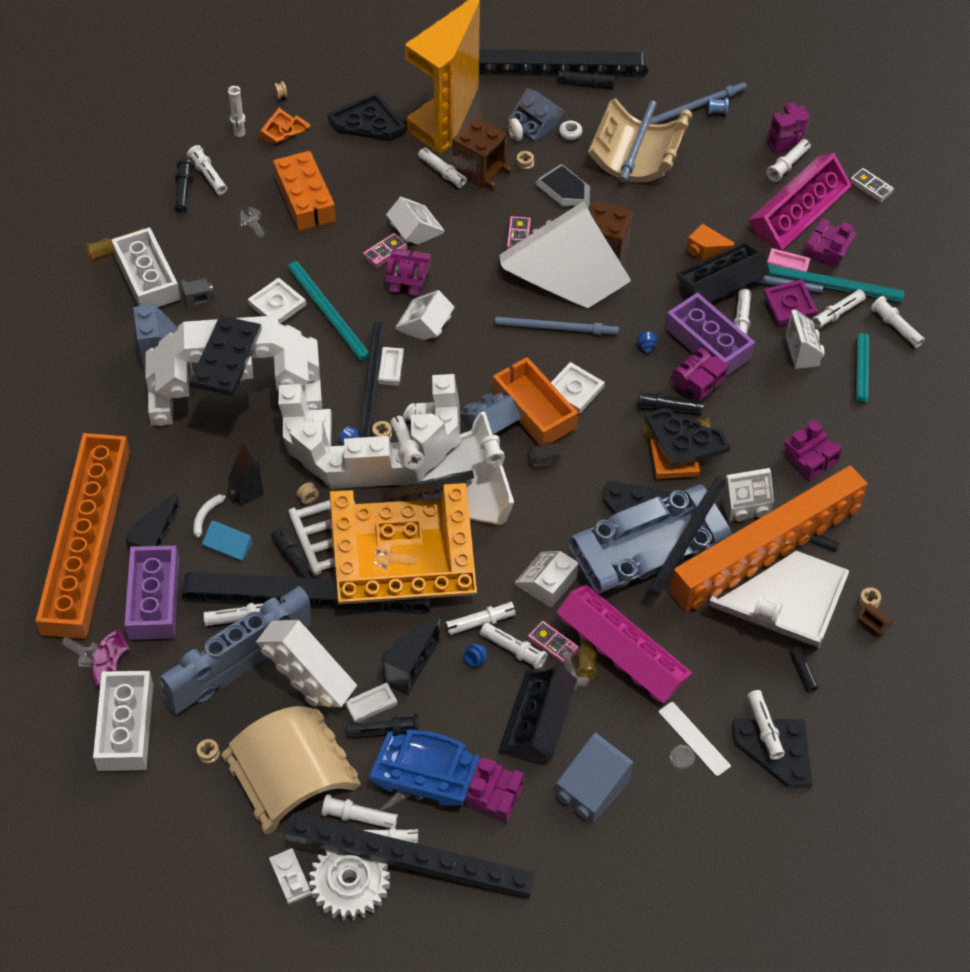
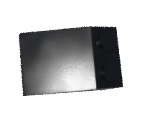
(410, 655)

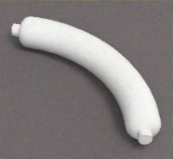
(197, 526)

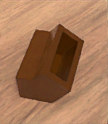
(877, 615)

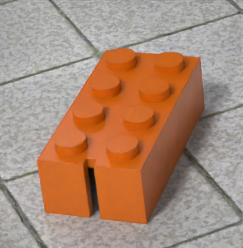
(304, 190)
(540, 404)

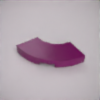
(107, 655)

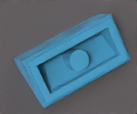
(227, 541)

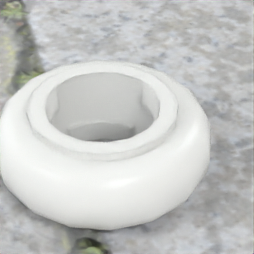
(515, 130)
(570, 135)

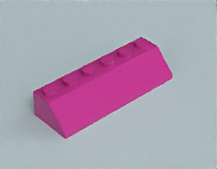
(800, 201)
(623, 643)

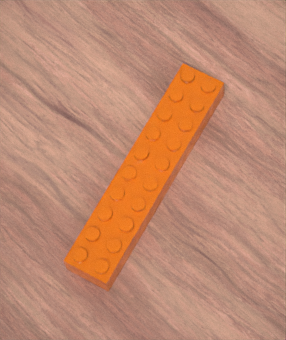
(83, 537)
(767, 539)

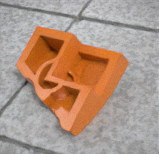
(281, 127)

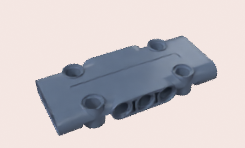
(643, 539)
(208, 671)

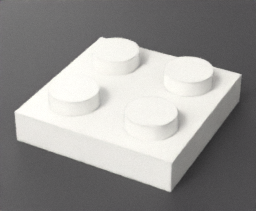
(277, 301)
(577, 386)

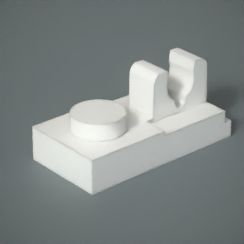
(290, 876)

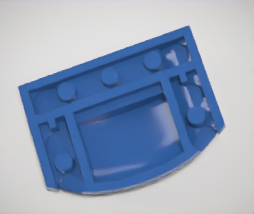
(425, 766)

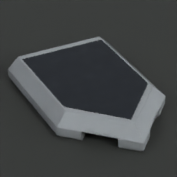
(564, 187)

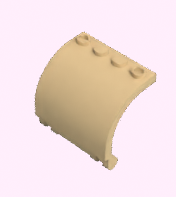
(616, 137)
(287, 761)

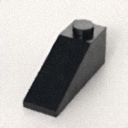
(245, 476)
(154, 526)

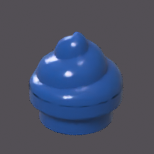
(647, 341)
(347, 433)
(475, 655)

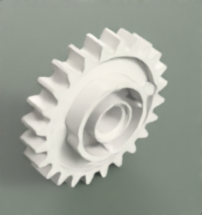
(348, 897)

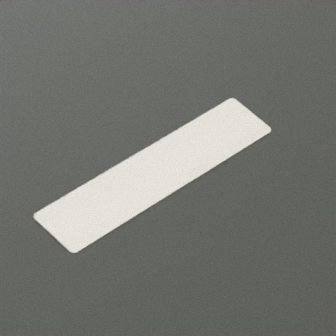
(694, 738)

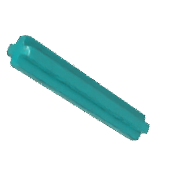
(862, 372)

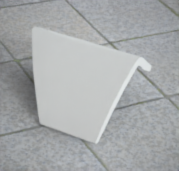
(568, 259)
(489, 491)
(789, 597)

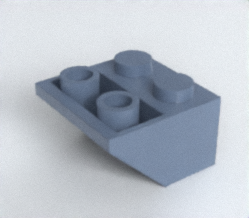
(536, 114)
(499, 409)

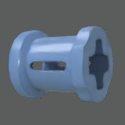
(718, 106)

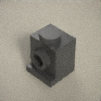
(197, 292)

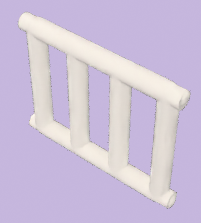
(303, 533)

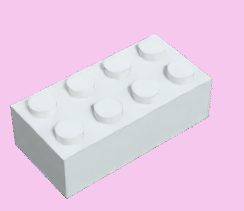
(145, 268)
(306, 663)
(123, 721)

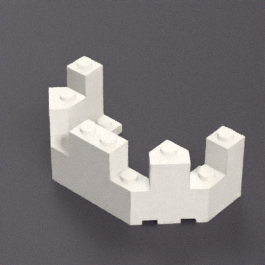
(171, 368)
(370, 459)

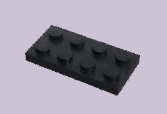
(226, 355)

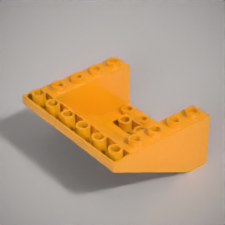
(450, 57)
(429, 529)

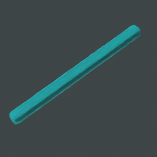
(836, 283)
(328, 310)

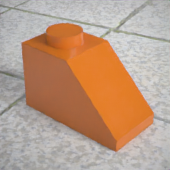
(707, 243)

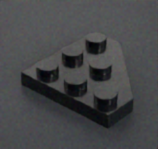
(368, 117)
(684, 438)
(428, 487)
(624, 496)
(794, 766)

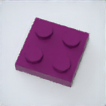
(787, 298)

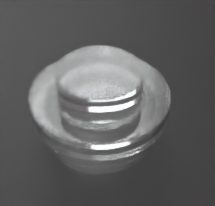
(682, 756)

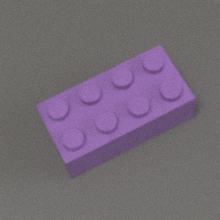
(703, 326)
(152, 592)

